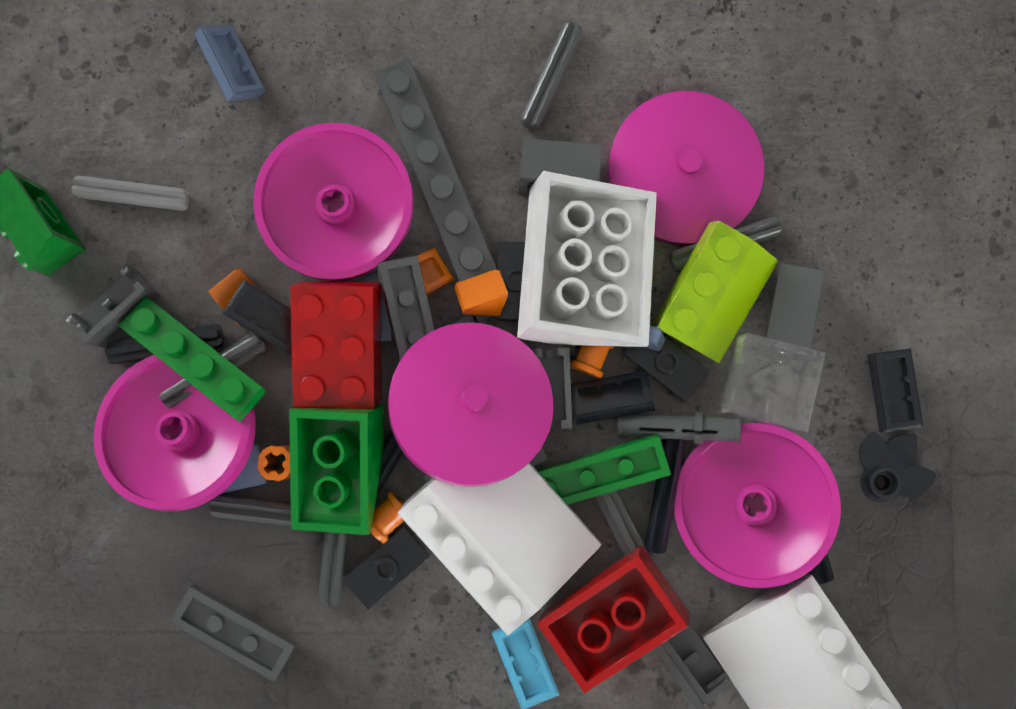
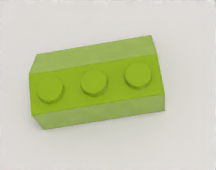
(715, 290)

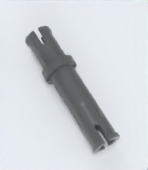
(696, 428)

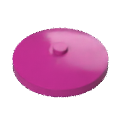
(696, 159)
(333, 202)
(470, 404)
(167, 454)
(758, 507)

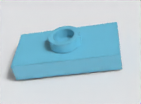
(526, 665)

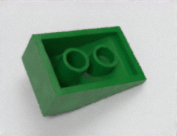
(335, 468)

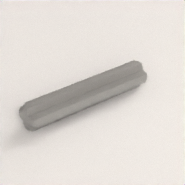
(130, 193)

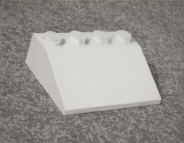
(587, 263)
(502, 541)
(796, 653)

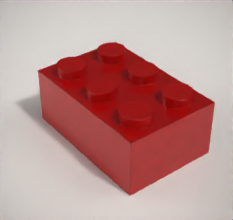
(336, 344)
(613, 619)

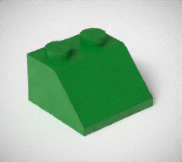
(35, 225)

